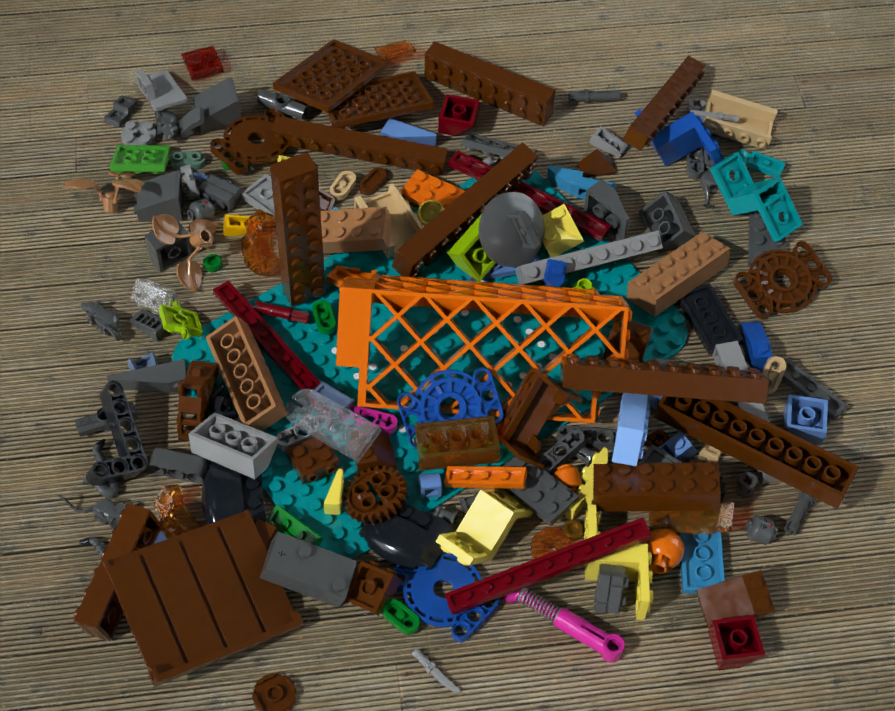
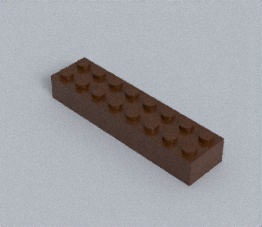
(489, 83)

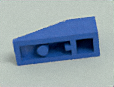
(756, 344)

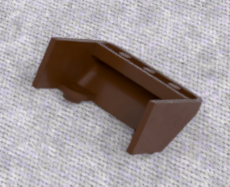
(529, 412)

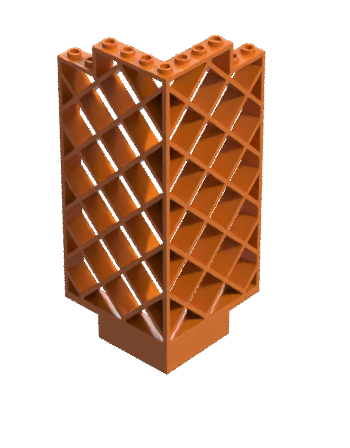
(449, 298)

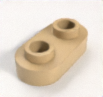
(343, 185)
(774, 375)

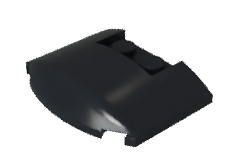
(231, 493)
(407, 537)

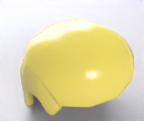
(429, 210)

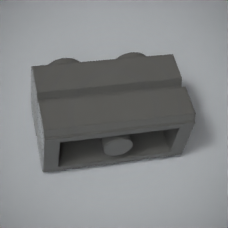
(220, 193)
(609, 588)

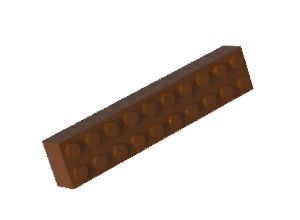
(463, 212)
(298, 228)
(663, 379)
(761, 446)

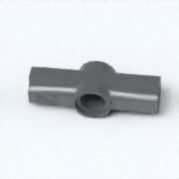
(283, 103)
(97, 421)

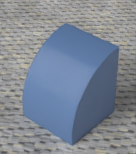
(430, 485)

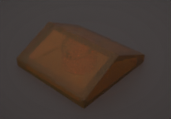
(395, 50)

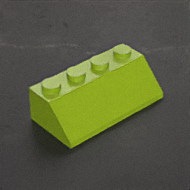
(470, 255)

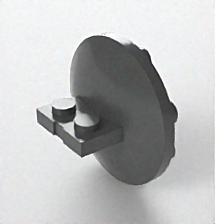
(511, 229)

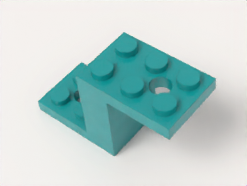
(765, 196)

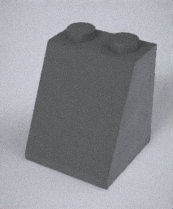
(219, 105)
(160, 196)

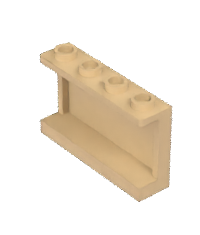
(753, 124)
(404, 221)

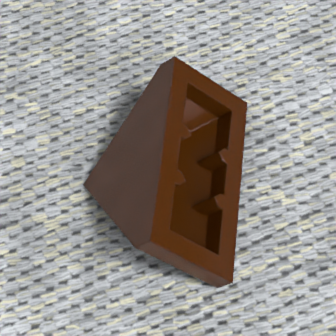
(596, 165)

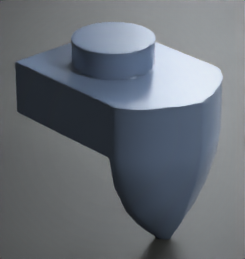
(145, 361)

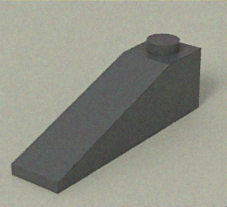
(153, 378)

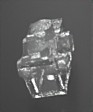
(152, 294)

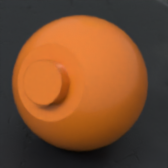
(666, 550)

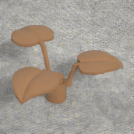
(110, 199)
(201, 236)

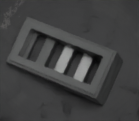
(156, 333)

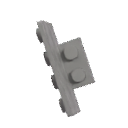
(160, 90)

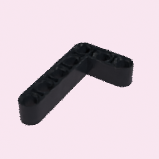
(121, 439)

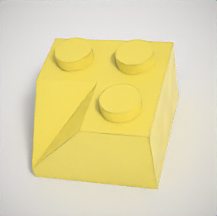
(560, 231)

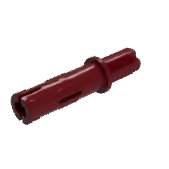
(282, 312)

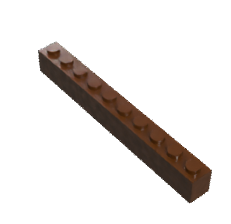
(664, 103)
(359, 145)

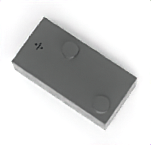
(308, 569)

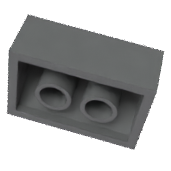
(668, 218)

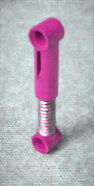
(571, 624)

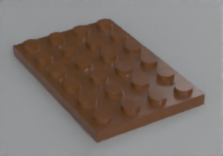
(330, 75)
(381, 100)

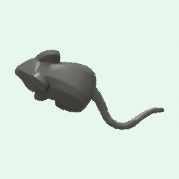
(708, 183)
(104, 510)

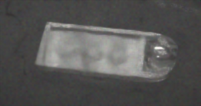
(331, 423)

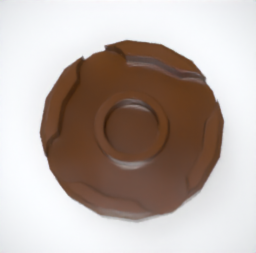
(274, 693)

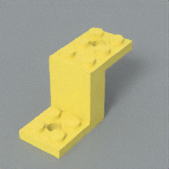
(483, 527)
(634, 560)

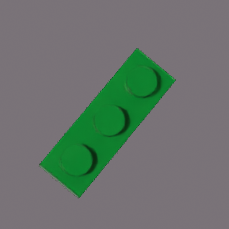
(292, 526)

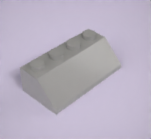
(233, 445)

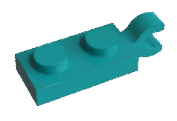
(762, 163)

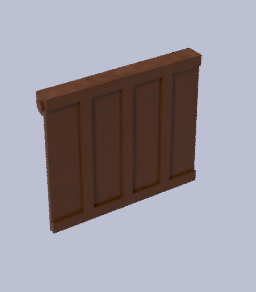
(200, 597)

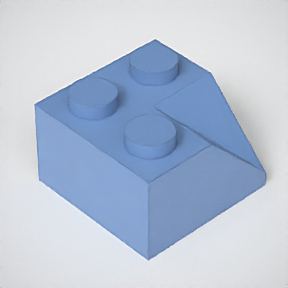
(806, 418)

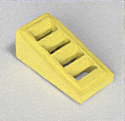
(334, 498)

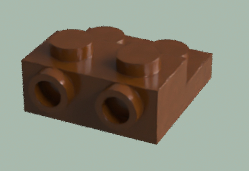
(312, 459)
(372, 587)

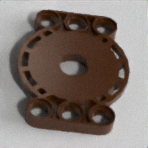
(242, 149)
(793, 265)

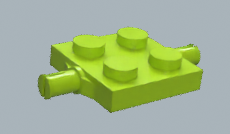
(180, 320)

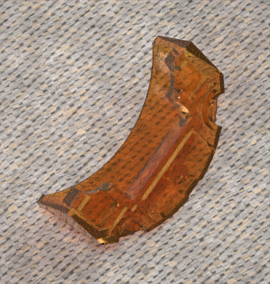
(257, 245)
(174, 512)
(695, 521)

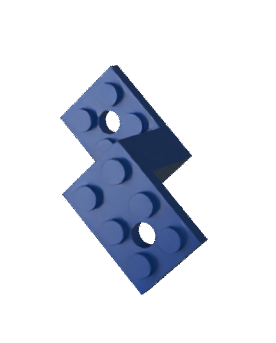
(684, 137)

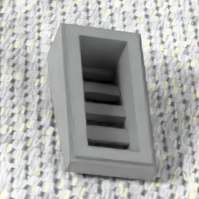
(601, 136)

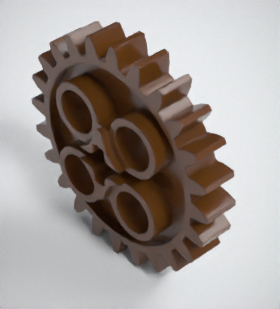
(360, 501)

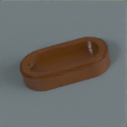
(373, 181)

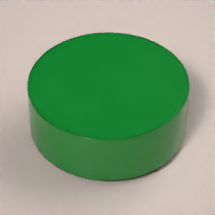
(212, 263)

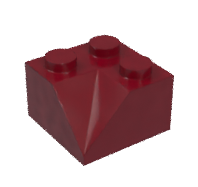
(458, 114)
(735, 642)

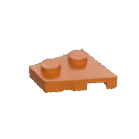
(340, 274)

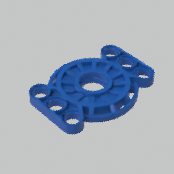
(467, 394)
(435, 610)

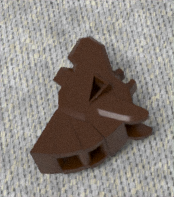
(201, 377)

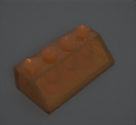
(457, 443)

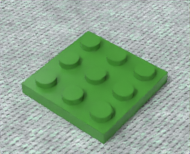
(140, 158)

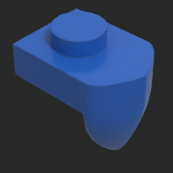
(554, 273)

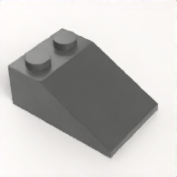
(606, 206)

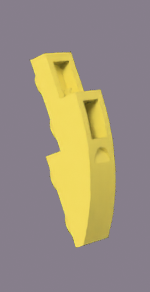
(585, 490)

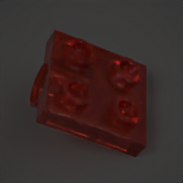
(202, 62)

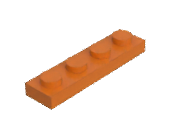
(485, 477)

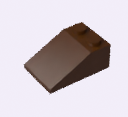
(736, 598)

